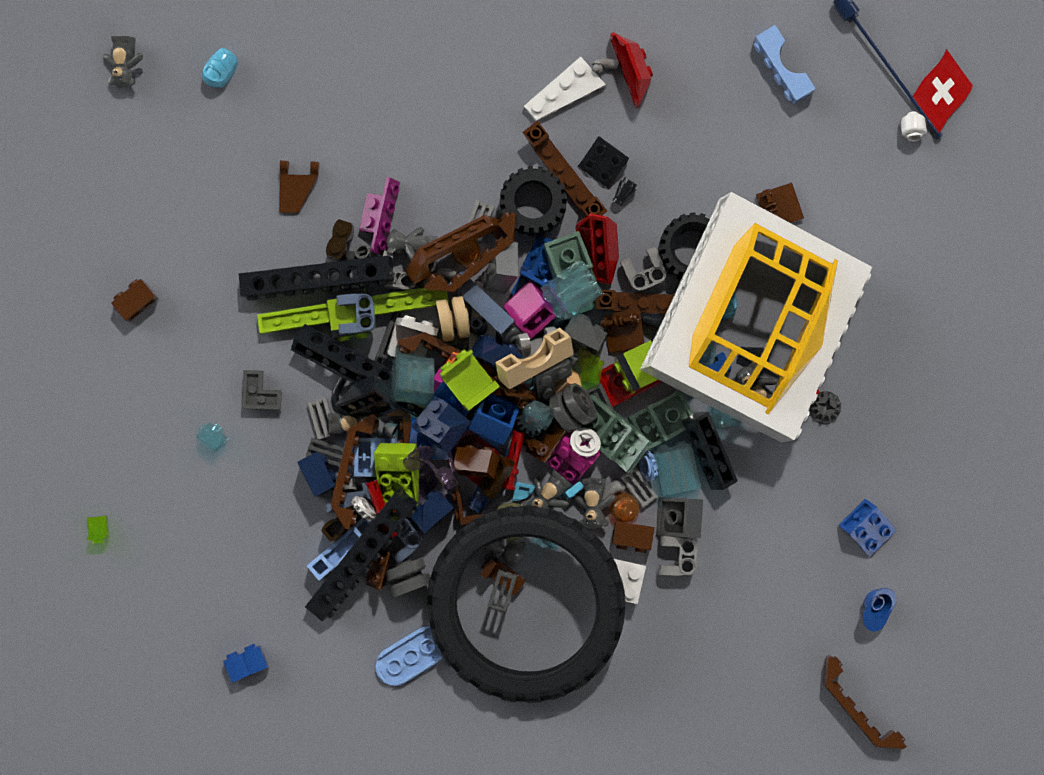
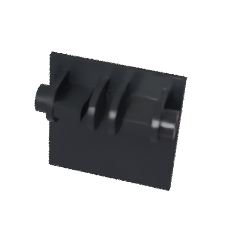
(603, 162)

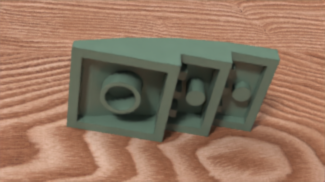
(566, 251)
(662, 418)
(618, 437)

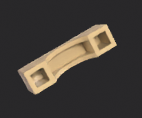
(554, 348)

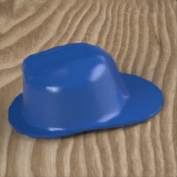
(878, 608)

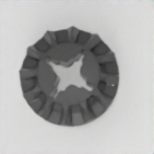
(830, 414)

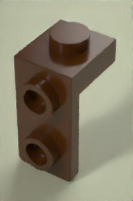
(459, 513)
(491, 568)

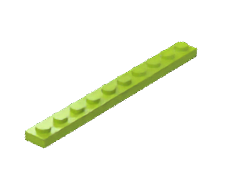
(319, 314)

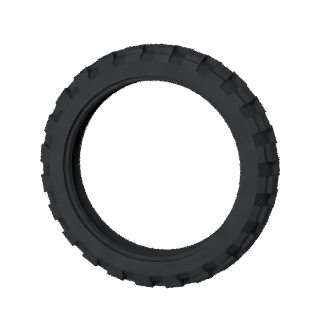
(505, 682)

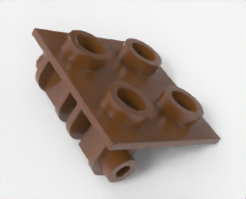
(781, 202)
(623, 330)
(519, 394)
(543, 445)
(375, 576)

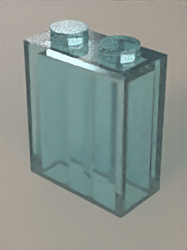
(571, 290)
(413, 379)
(676, 468)

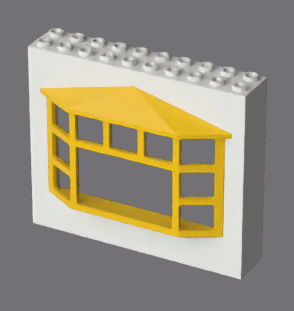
(706, 294)

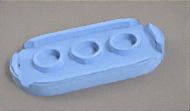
(408, 657)

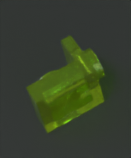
(591, 369)
(98, 529)

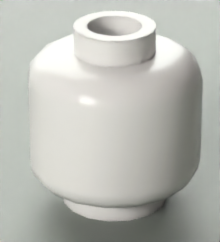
(913, 126)

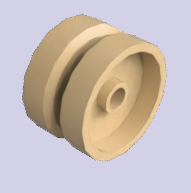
(455, 318)

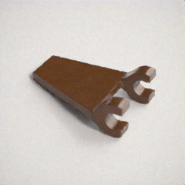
(294, 187)

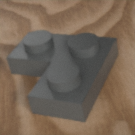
(544, 381)
(253, 394)

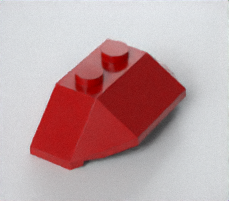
(633, 66)
(601, 243)

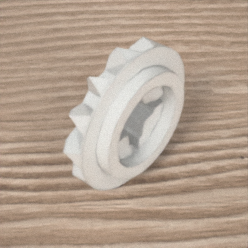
(585, 434)
(364, 508)

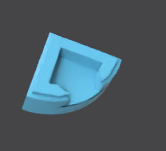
(522, 491)
(572, 491)

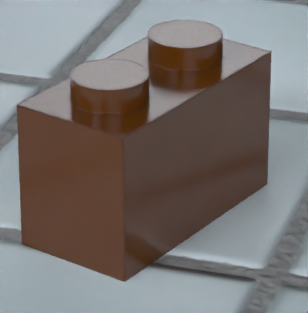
(134, 300)
(476, 462)
(633, 535)

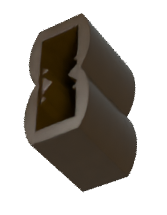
(342, 235)
(334, 528)

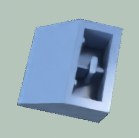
(364, 456)

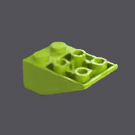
(391, 471)

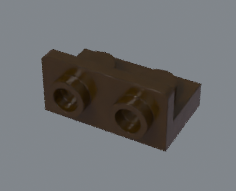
(493, 486)

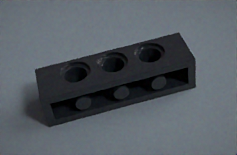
(709, 450)

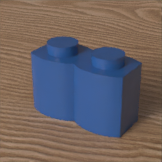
(246, 663)

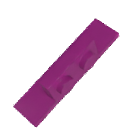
(378, 215)

